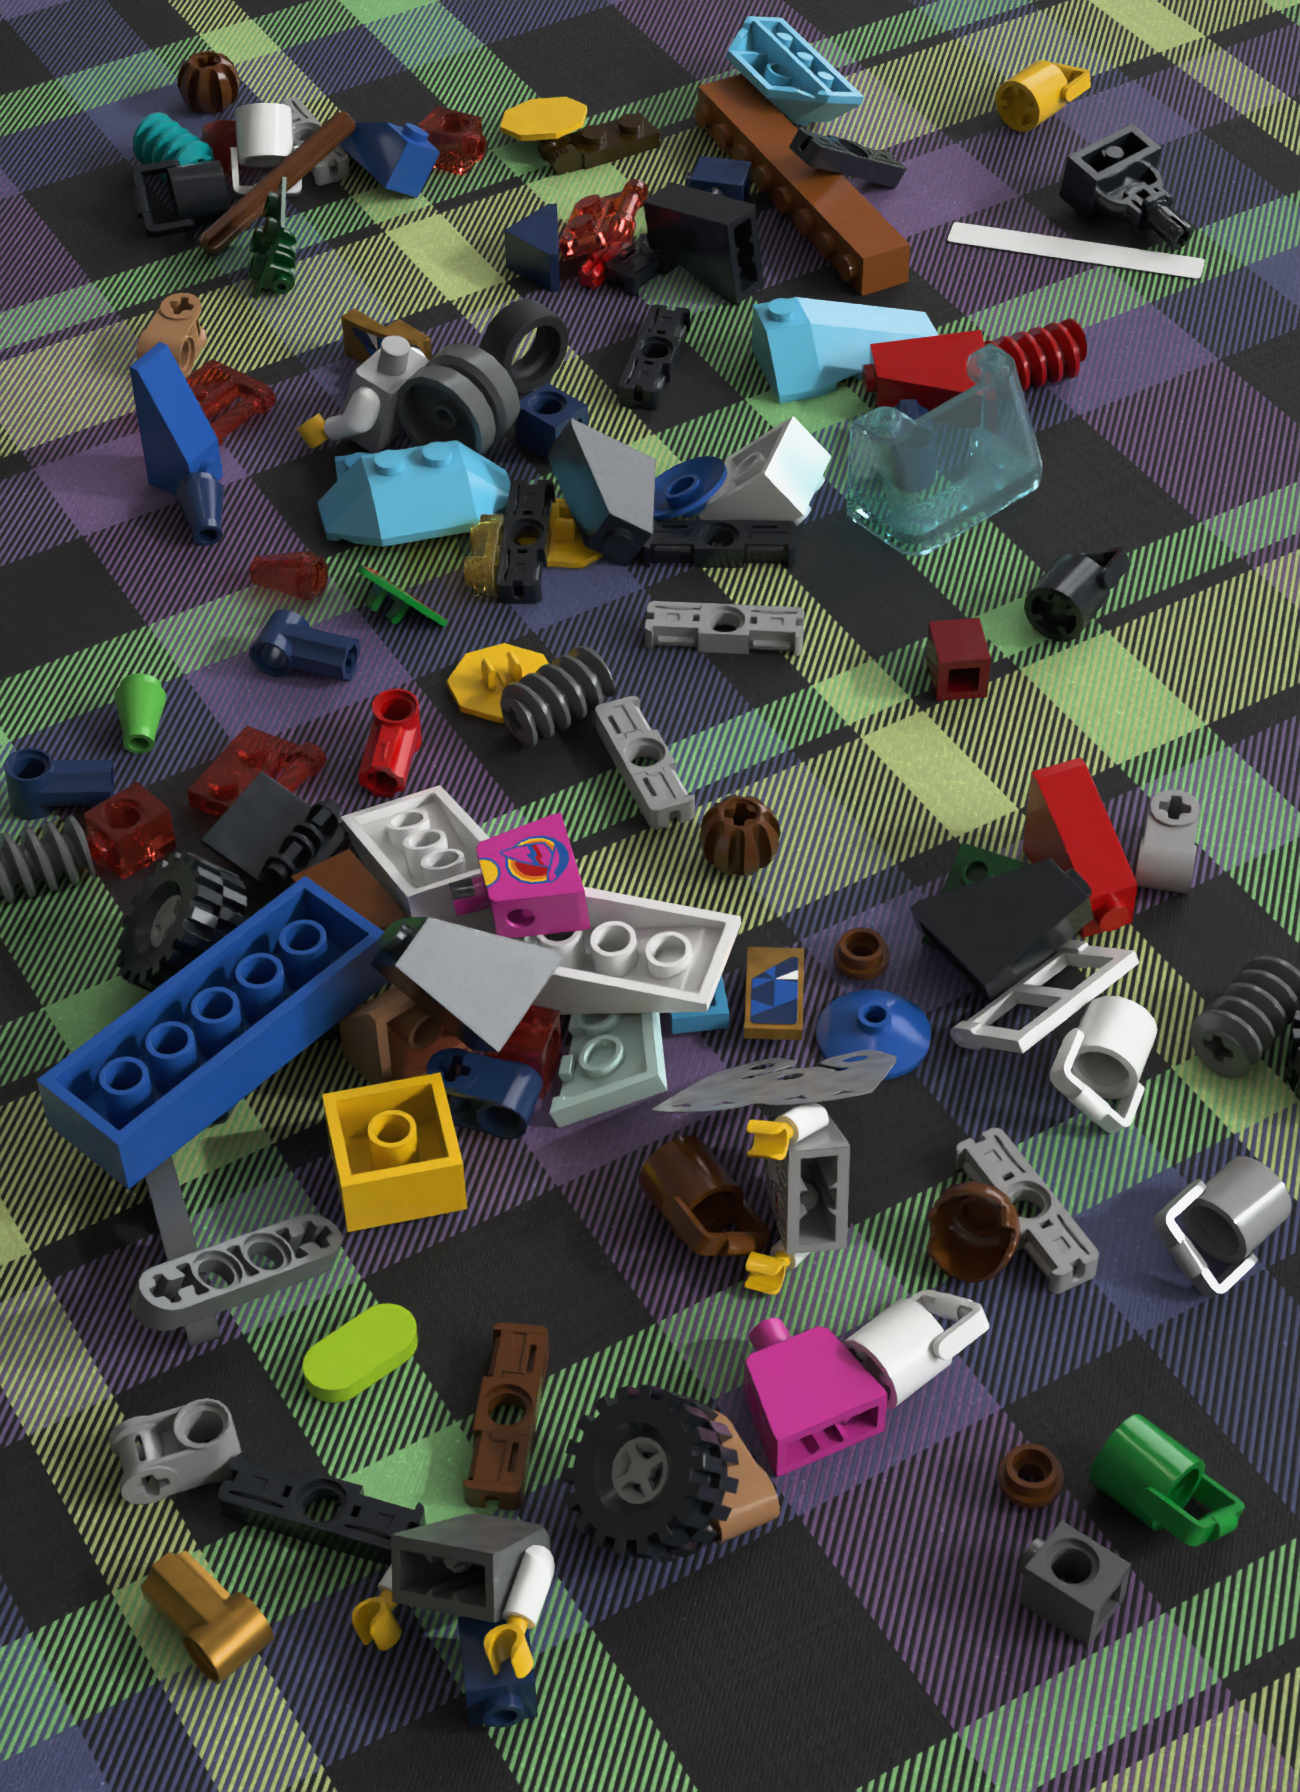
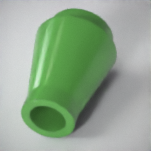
(139, 709)

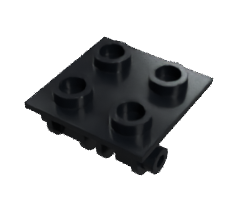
(275, 833)

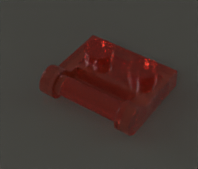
(603, 221)
(219, 386)
(244, 760)

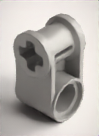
(1169, 843)
(175, 1450)

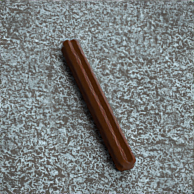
(293, 167)

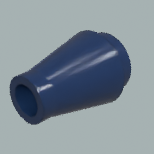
(202, 505)

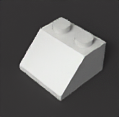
(771, 477)

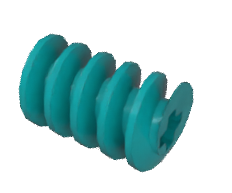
(163, 139)

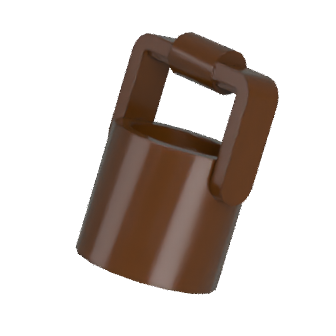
(701, 1200)

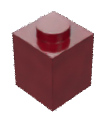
(958, 659)

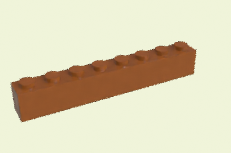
(817, 201)

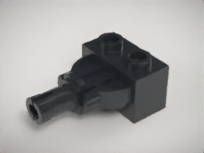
(1122, 183)

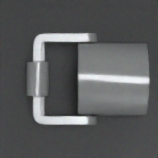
(1226, 1221)

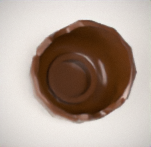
(973, 1231)

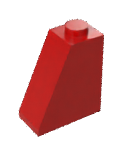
(921, 369)
(1075, 831)

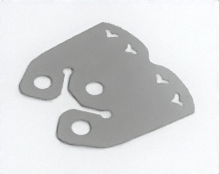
(815, 1085)

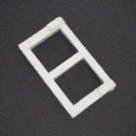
(1061, 1002)

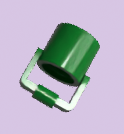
(1156, 1479)

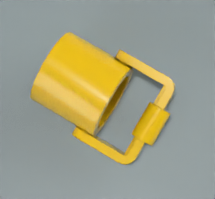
(1039, 93)

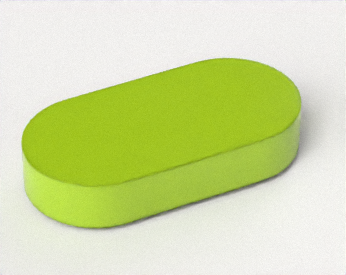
(360, 1353)

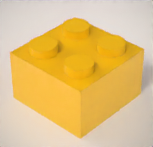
(394, 1152)

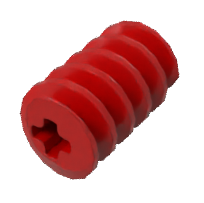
(1046, 352)

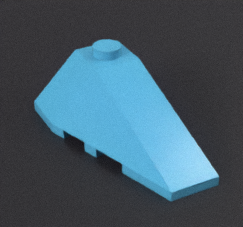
(816, 342)

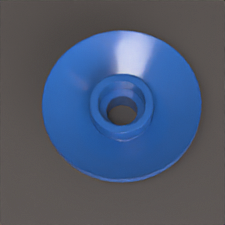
(687, 487)
(875, 1022)

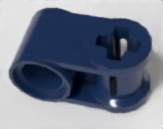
(489, 1093)

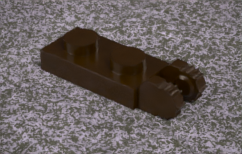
(600, 144)

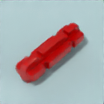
(594, 268)

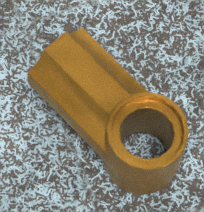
(214, 1626)

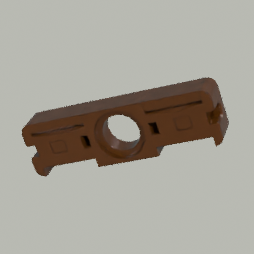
(504, 1451)

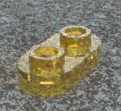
(485, 541)

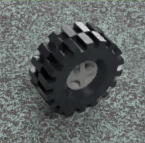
(178, 918)
(622, 1460)

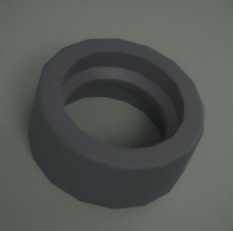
(546, 351)

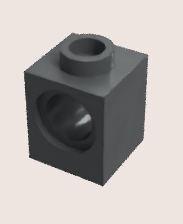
(1079, 1607)

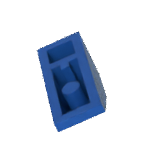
(393, 154)
(171, 422)

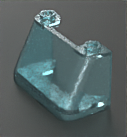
(948, 468)

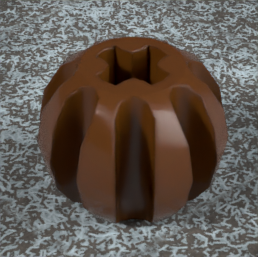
(208, 82)
(739, 835)

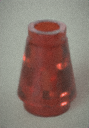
(292, 573)

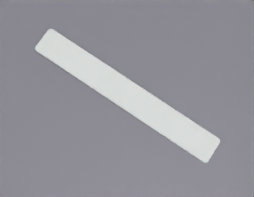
(1076, 250)

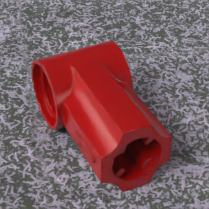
(391, 742)

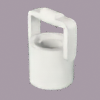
(262, 141)
(1106, 1060)
(907, 1344)

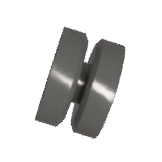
(460, 398)

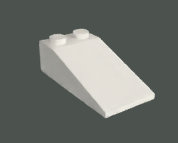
(417, 850)
(638, 957)

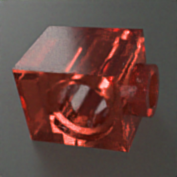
(456, 137)
(129, 830)
(536, 1043)

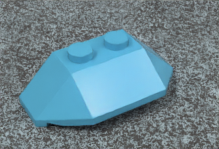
(791, 72)
(413, 495)

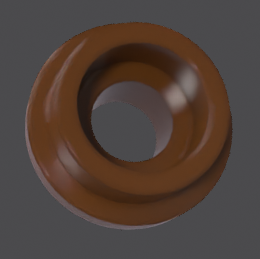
(861, 954)
(1035, 1462)

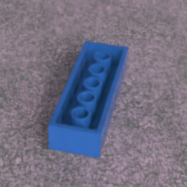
(213, 1032)

